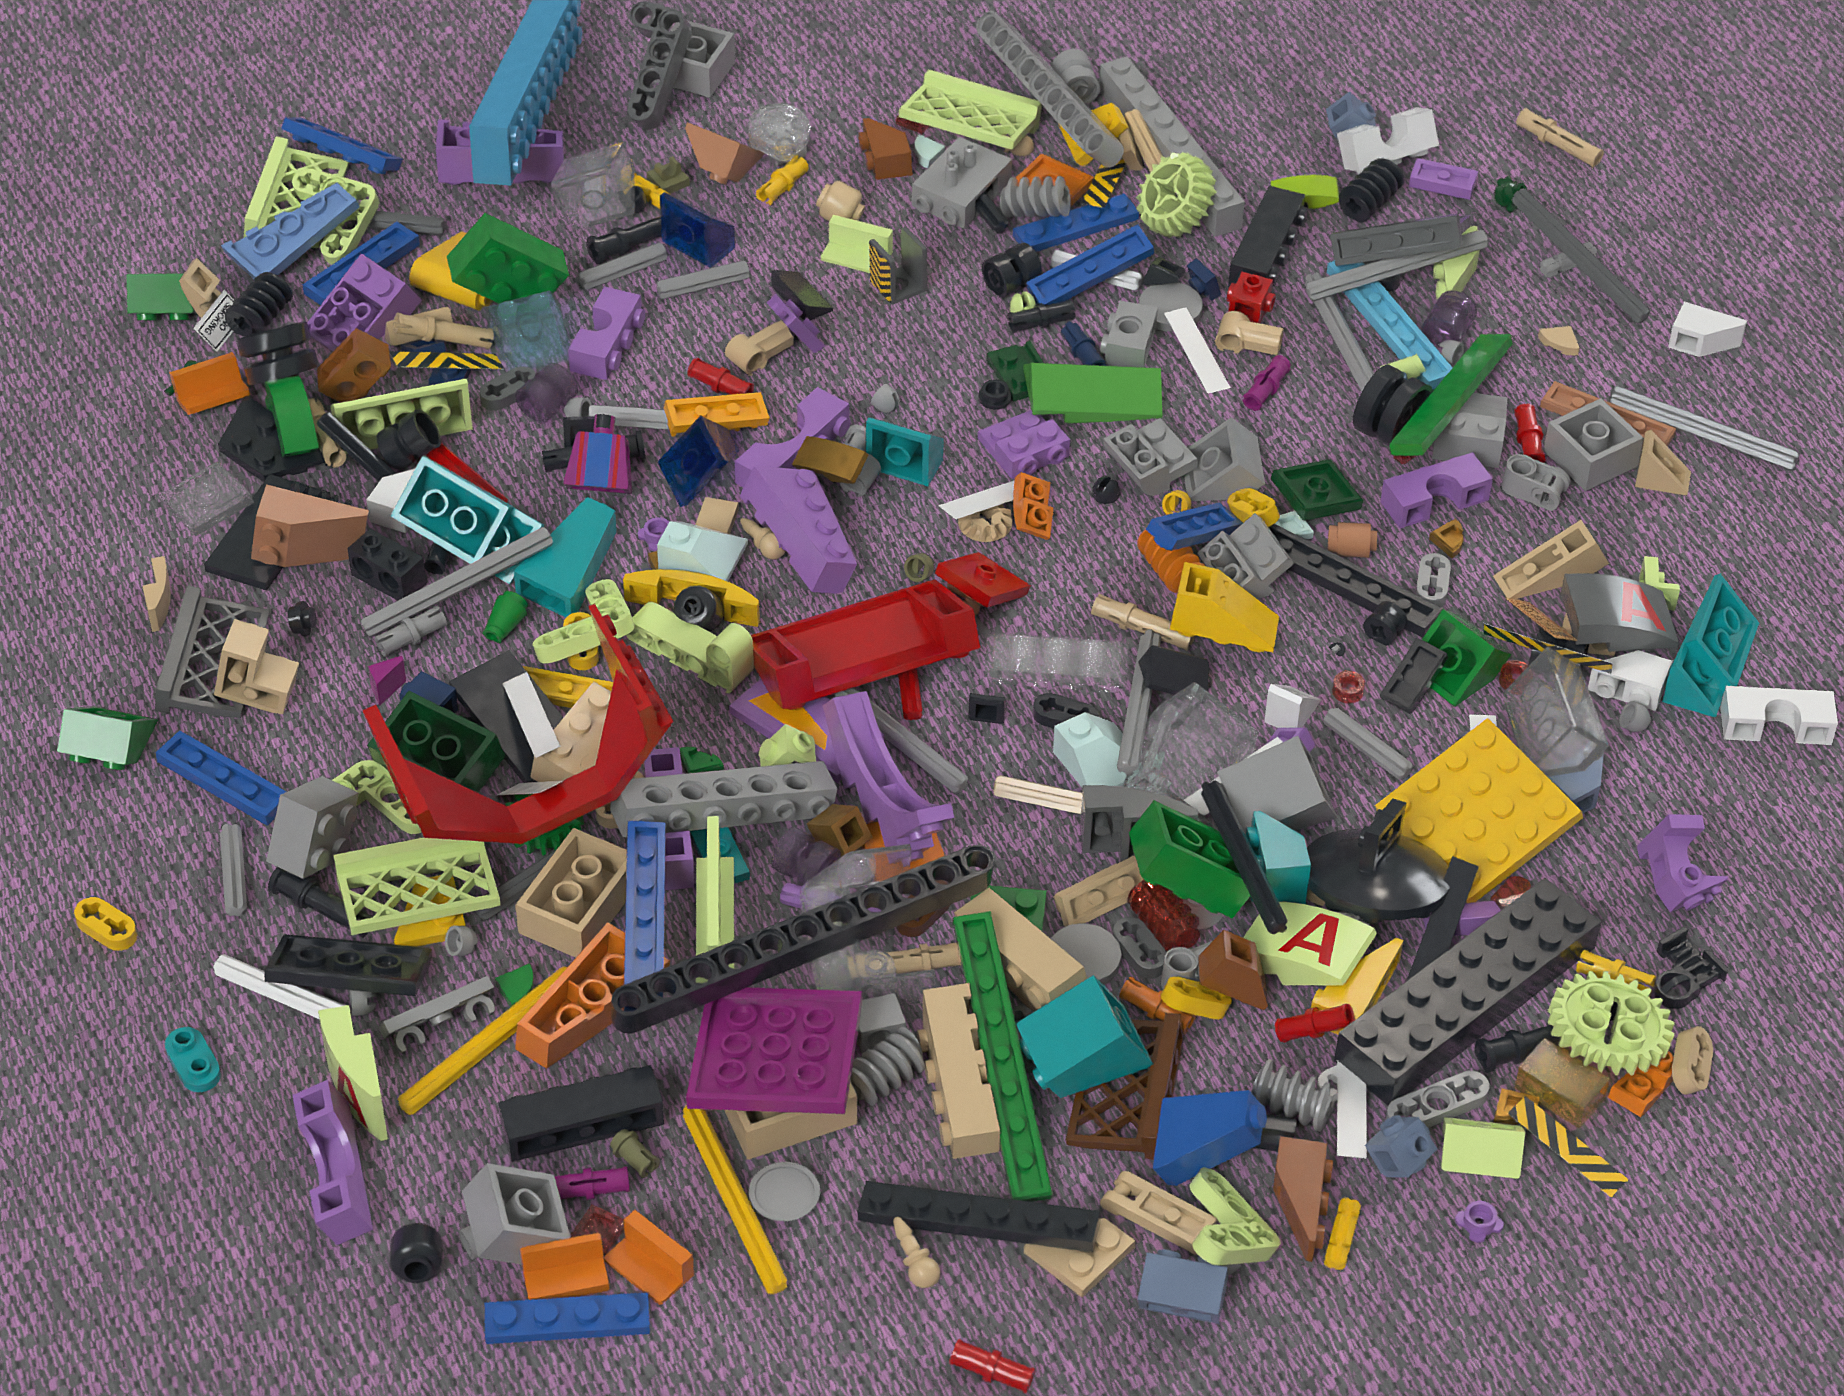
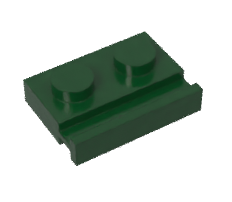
(1009, 366)

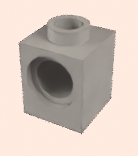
(878, 1020)

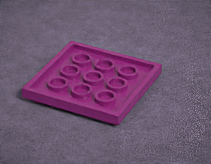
(776, 1051)

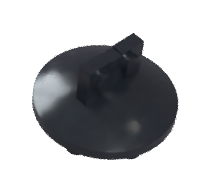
(1377, 870)

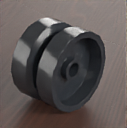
(277, 353)
(1388, 403)

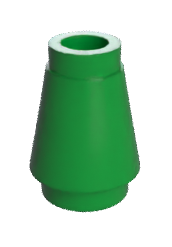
(505, 616)

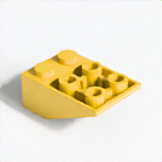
(1221, 610)

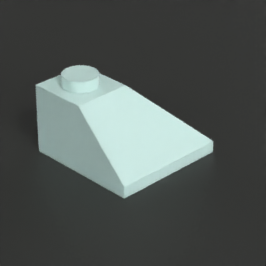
(699, 550)
(1089, 749)

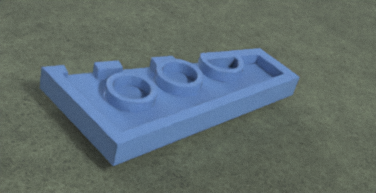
(292, 233)

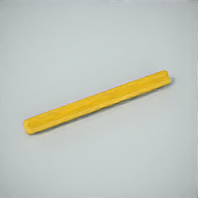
(472, 1051)
(735, 1200)

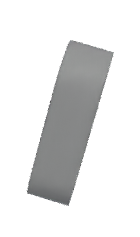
(1438, 581)

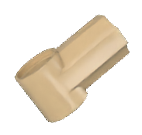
(1239, 333)
(754, 351)

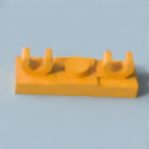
(726, 410)

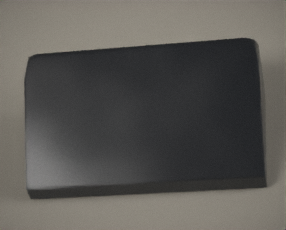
(796, 288)
(1172, 670)

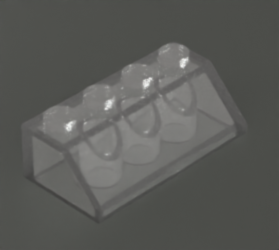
(1056, 660)
(1555, 716)

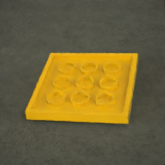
(1484, 806)

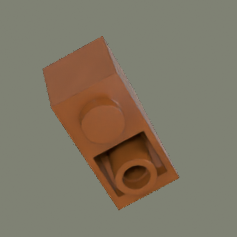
(886, 149)
(1234, 969)

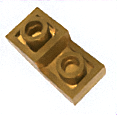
(830, 458)

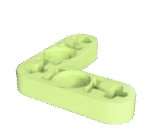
(359, 190)
(582, 634)
(375, 790)
(1241, 1231)

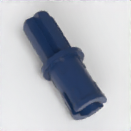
(1081, 345)

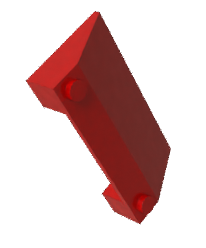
(863, 643)

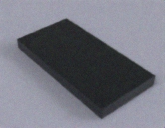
(233, 554)
(488, 704)
(348, 965)

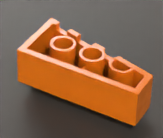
(577, 1002)

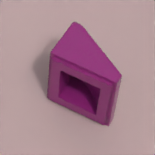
(386, 678)

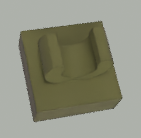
(669, 176)

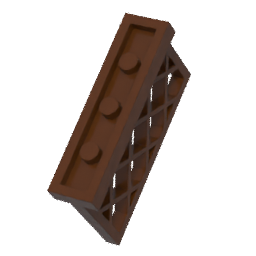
(1159, 1082)

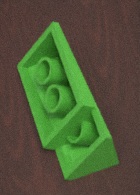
(1094, 392)

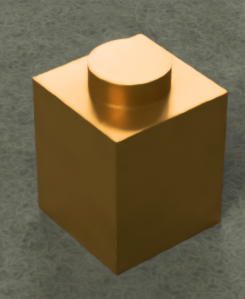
(840, 827)

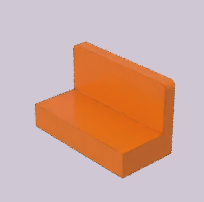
(208, 384)
(650, 1259)
(565, 1268)

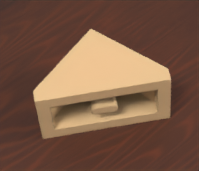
(1661, 468)

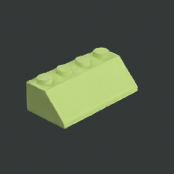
(444, 402)

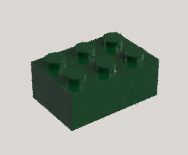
(442, 742)

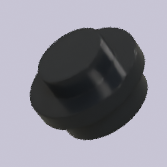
(994, 395)
(301, 618)

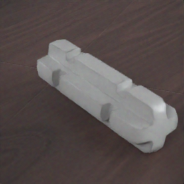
(1561, 262)

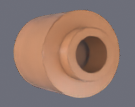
(1352, 539)

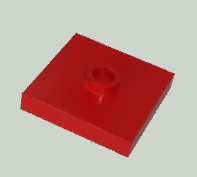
(982, 579)

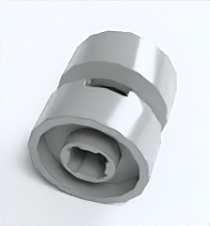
(1077, 73)

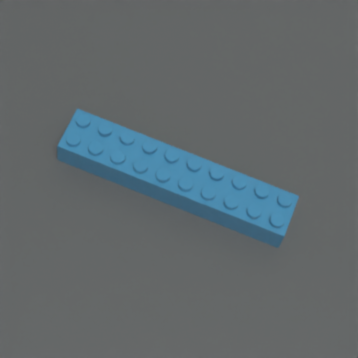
(523, 90)

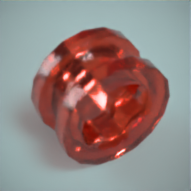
(1509, 668)
(1354, 693)

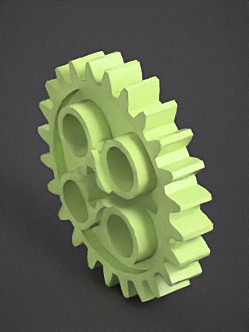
(1638, 1032)

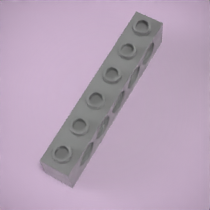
(734, 795)

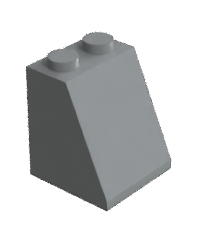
(1280, 784)

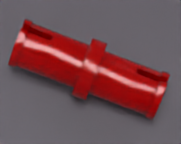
(718, 378)
(1529, 432)
(1314, 1023)
(992, 1366)

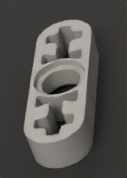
(1447, 1091)

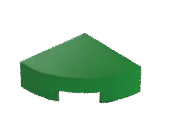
(698, 761)
(516, 984)

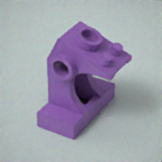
(1669, 862)

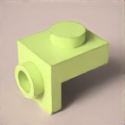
(786, 746)

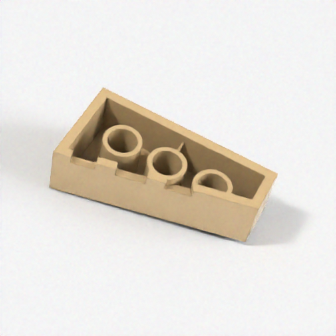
(1031, 961)
(958, 1072)

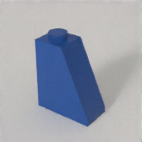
(1205, 1132)

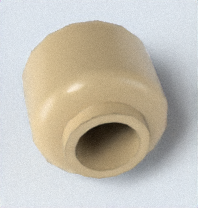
(841, 201)

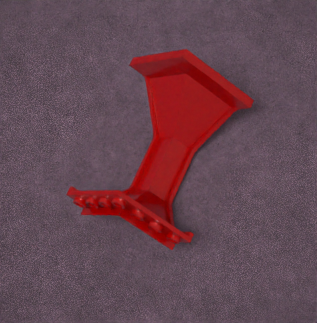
(631, 731)

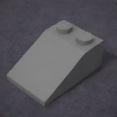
(1475, 429)

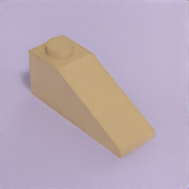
(1545, 566)

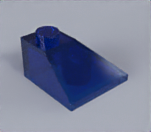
(695, 231)
(697, 458)

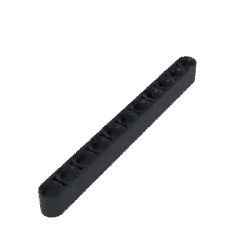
(795, 951)

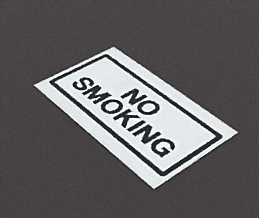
(212, 325)

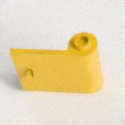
(432, 274)

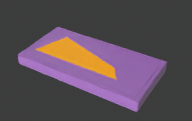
(767, 717)

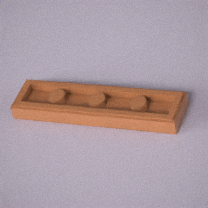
(1564, 399)

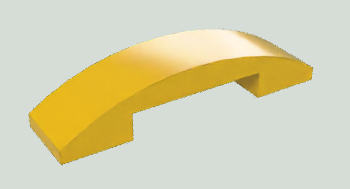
(664, 583)

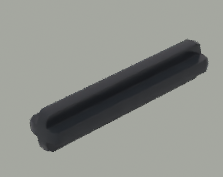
(354, 446)

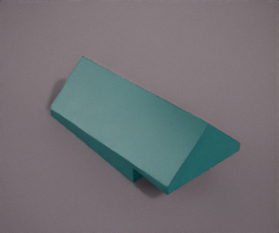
(460, 515)
(1711, 651)

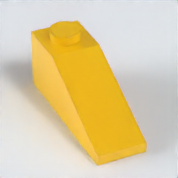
(1365, 982)

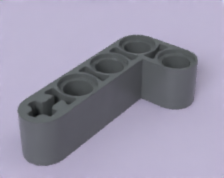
(650, 111)

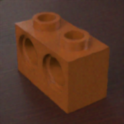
(354, 367)

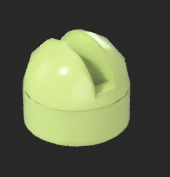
(1018, 299)

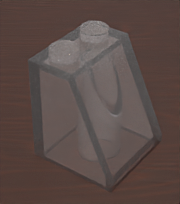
(596, 186)

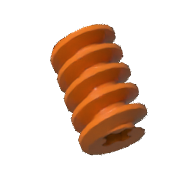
(1165, 562)

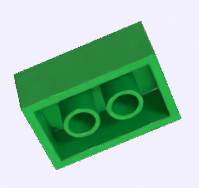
(505, 262)
(1187, 859)

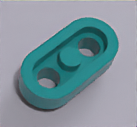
(191, 1056)

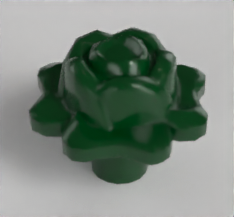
(1505, 192)

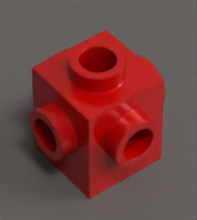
(1254, 293)

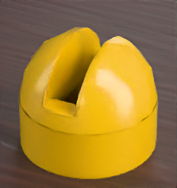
(1172, 499)

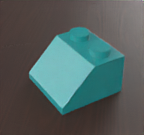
(904, 451)

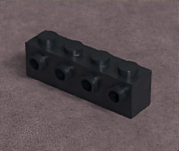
(1270, 235)
(580, 1113)

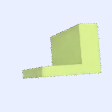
(850, 242)
(1482, 1147)

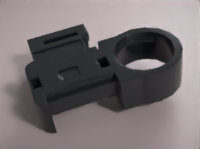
(1687, 970)

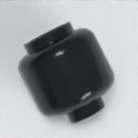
(699, 607)
(416, 1253)

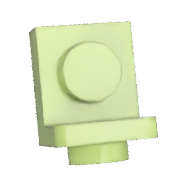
(1650, 575)

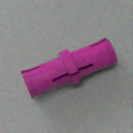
(1266, 382)
(593, 1183)

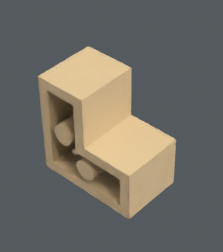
(250, 673)

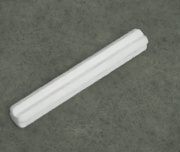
(288, 994)

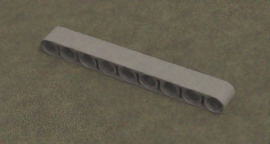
(1050, 89)

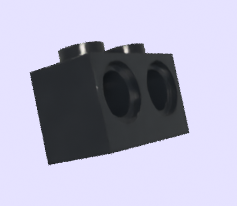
(386, 565)

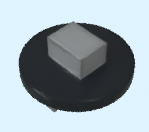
(1337, 648)

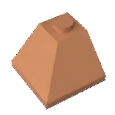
(721, 155)

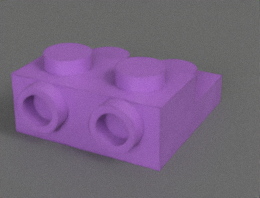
(1025, 443)

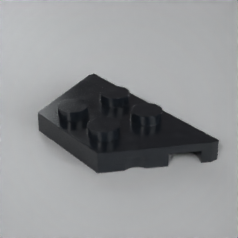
(255, 445)

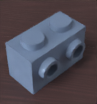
(1183, 1286)

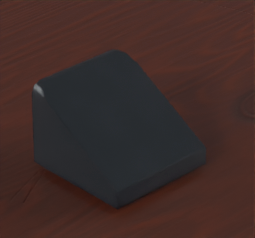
(1163, 272)
(987, 708)

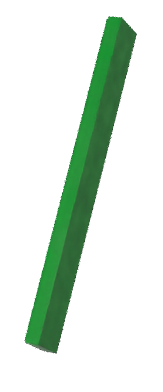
(1450, 395)
(1005, 1067)

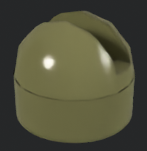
(915, 563)

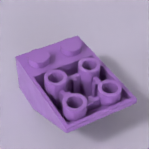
(361, 300)

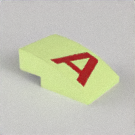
(1315, 948)
(353, 1068)

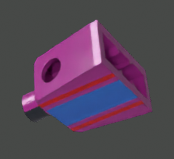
(600, 459)

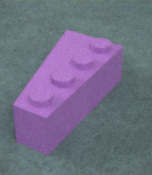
(455, 158)
(803, 524)

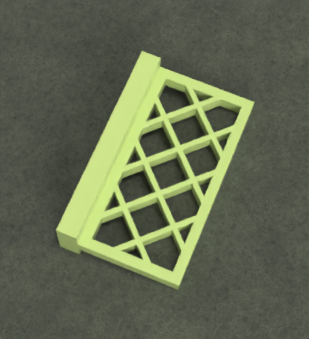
(965, 98)
(276, 174)
(411, 861)
(714, 895)

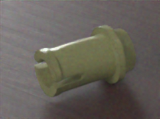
(626, 1145)

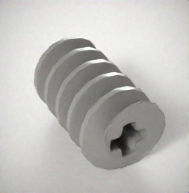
(1035, 199)
(885, 1064)
(1294, 1096)

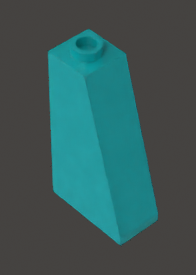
(565, 570)

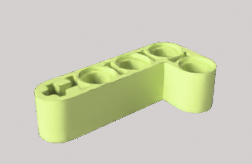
(717, 659)

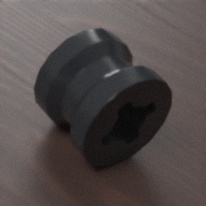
(1385, 623)

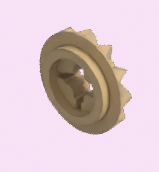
(980, 529)

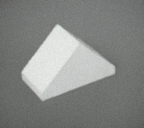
(1289, 706)

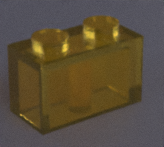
(1562, 1083)

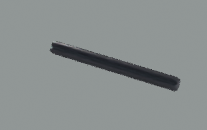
(1244, 857)

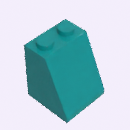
(1082, 1040)

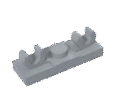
(438, 1012)

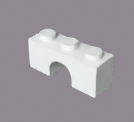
(1411, 135)
(1807, 712)

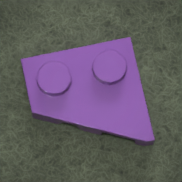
(790, 313)

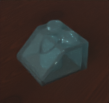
(529, 331)

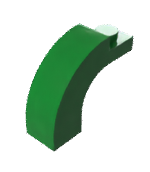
(292, 415)

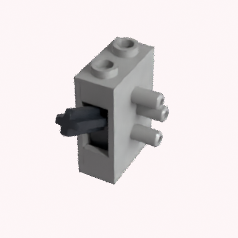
(964, 185)

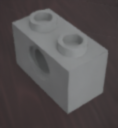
(1130, 335)

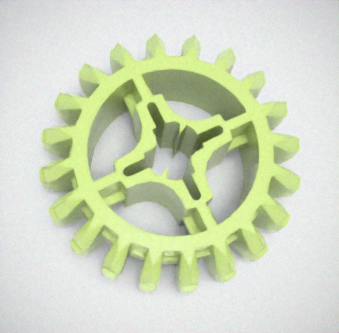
(1180, 175)

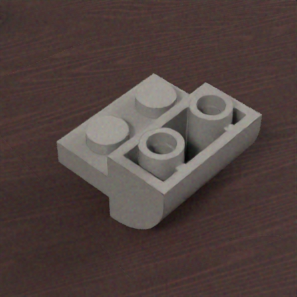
(1150, 455)
(1248, 556)

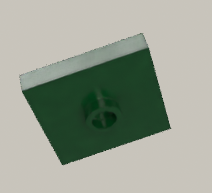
(1316, 489)

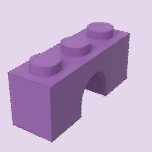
(616, 317)
(1410, 495)

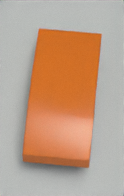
(1031, 505)
(1643, 1089)

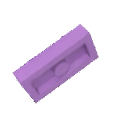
(1443, 178)

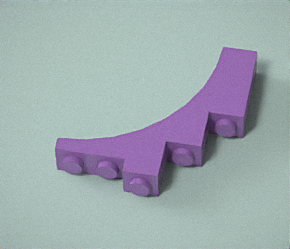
(880, 785)

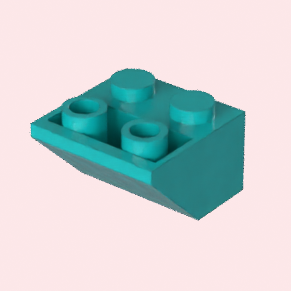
(1281, 856)

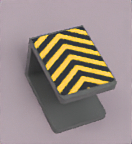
(912, 268)

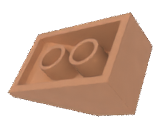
(304, 528)

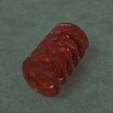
(1165, 915)

